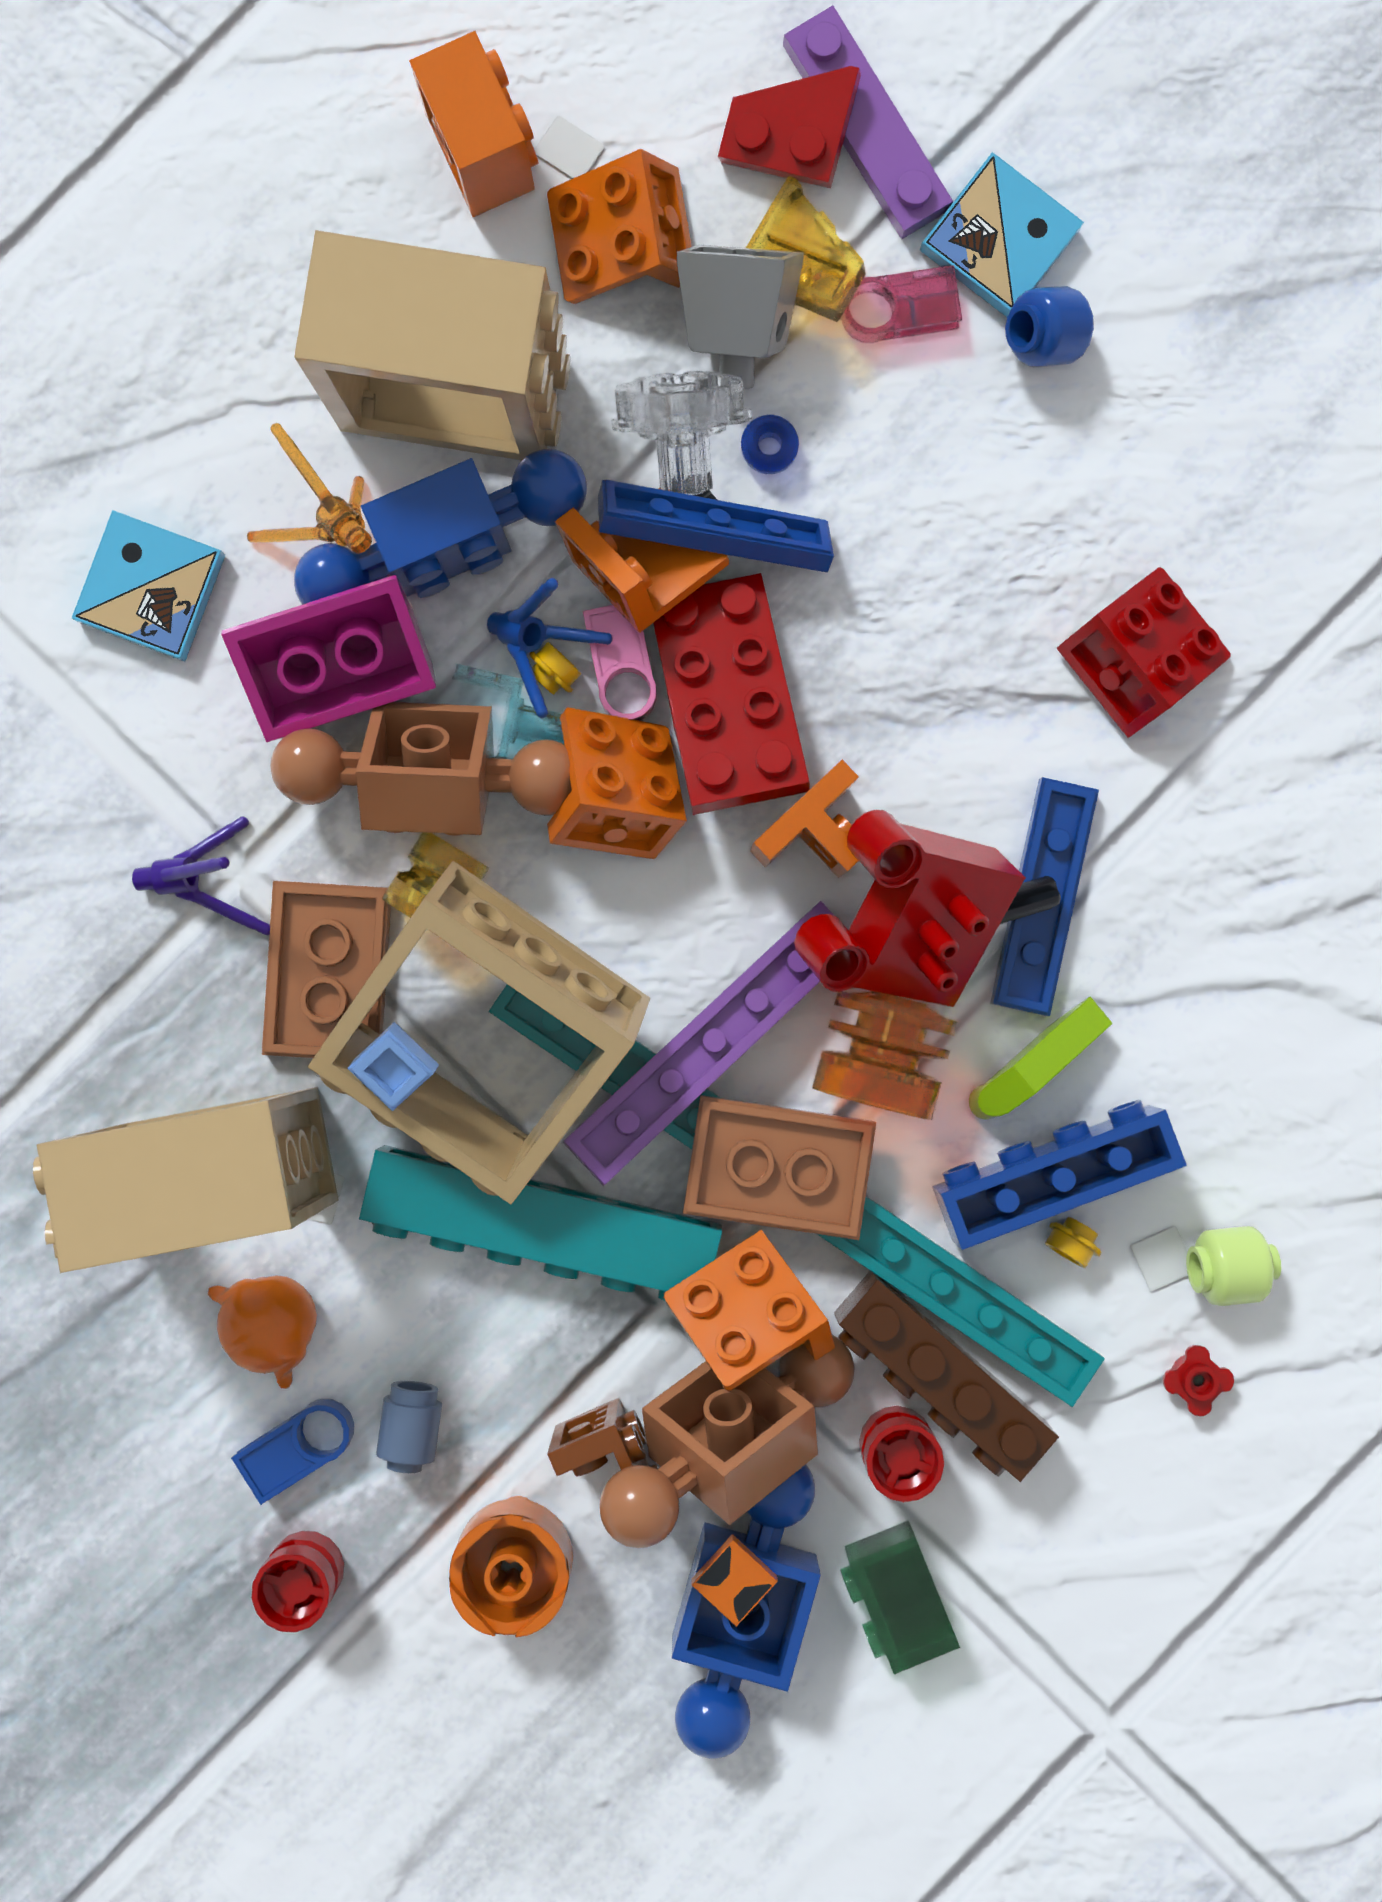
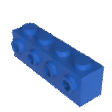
(1059, 1175)

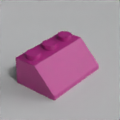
(331, 658)

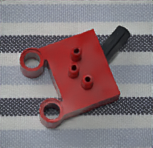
(924, 914)

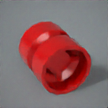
(901, 1454)
(298, 1581)

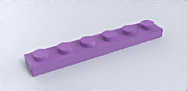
(694, 1058)

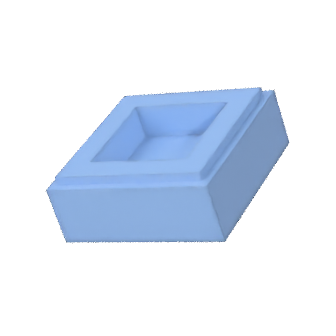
(393, 1066)

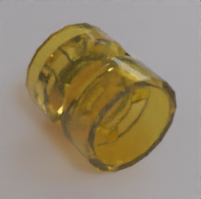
(429, 860)

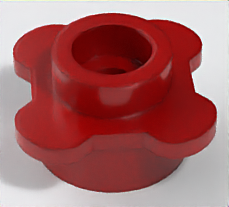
(1184, 1370)

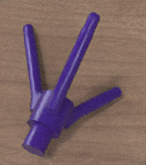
(183, 871)

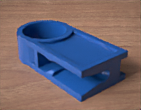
(285, 1455)

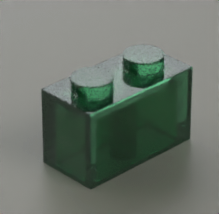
(900, 1597)

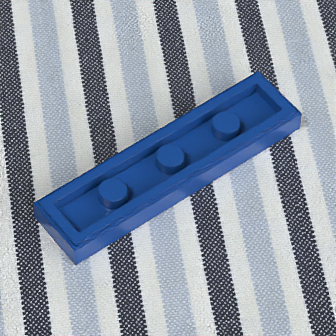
(714, 526)
(1037, 942)

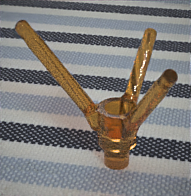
(335, 517)

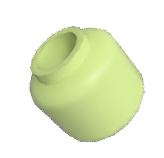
(1233, 1266)

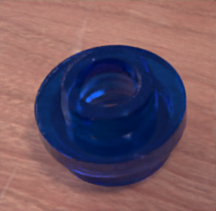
(769, 427)

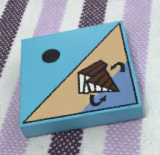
(1001, 234)
(148, 586)

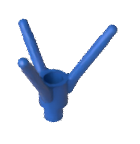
(527, 633)

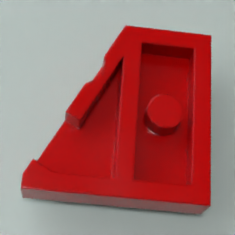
(792, 127)

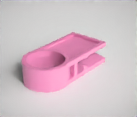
(624, 655)

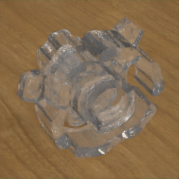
(681, 416)

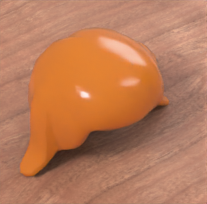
(265, 1324)

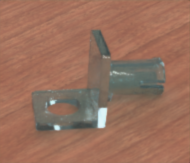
(518, 719)

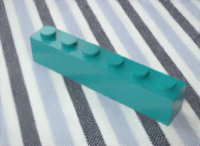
(543, 1224)

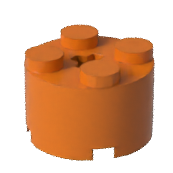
(513, 1599)

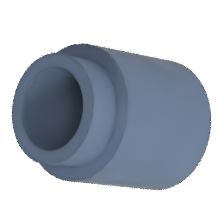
(409, 1426)

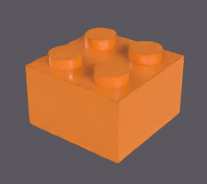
(476, 122)

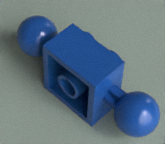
(444, 527)
(765, 1645)

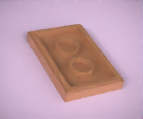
(319, 958)
(779, 1167)

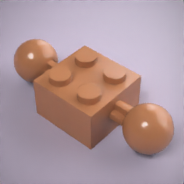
(422, 769)
(723, 1443)

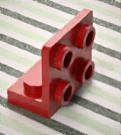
(1144, 652)

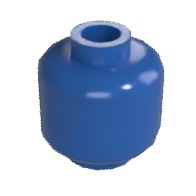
(1049, 326)

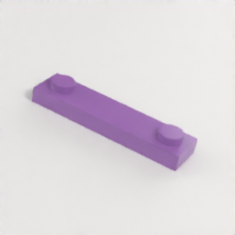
(876, 131)

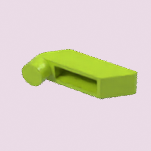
(1039, 1061)

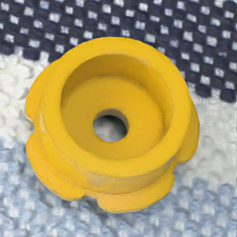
(554, 669)
(1073, 1241)

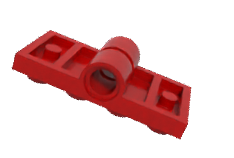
(730, 697)

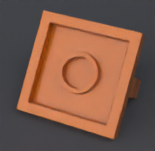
(813, 825)

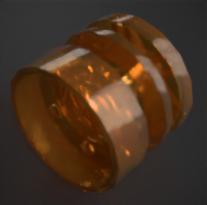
(884, 1054)

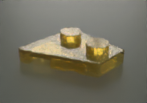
(830, 265)

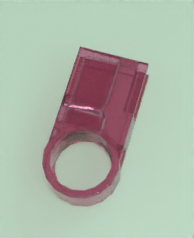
(919, 303)

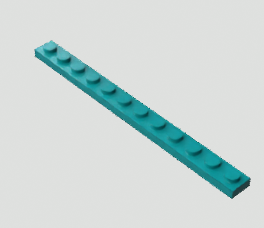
(885, 1242)

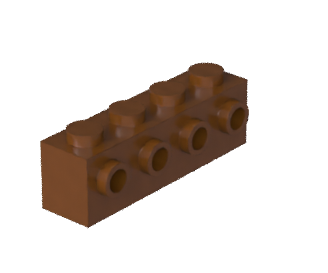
(946, 1376)

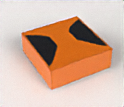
(734, 1580)

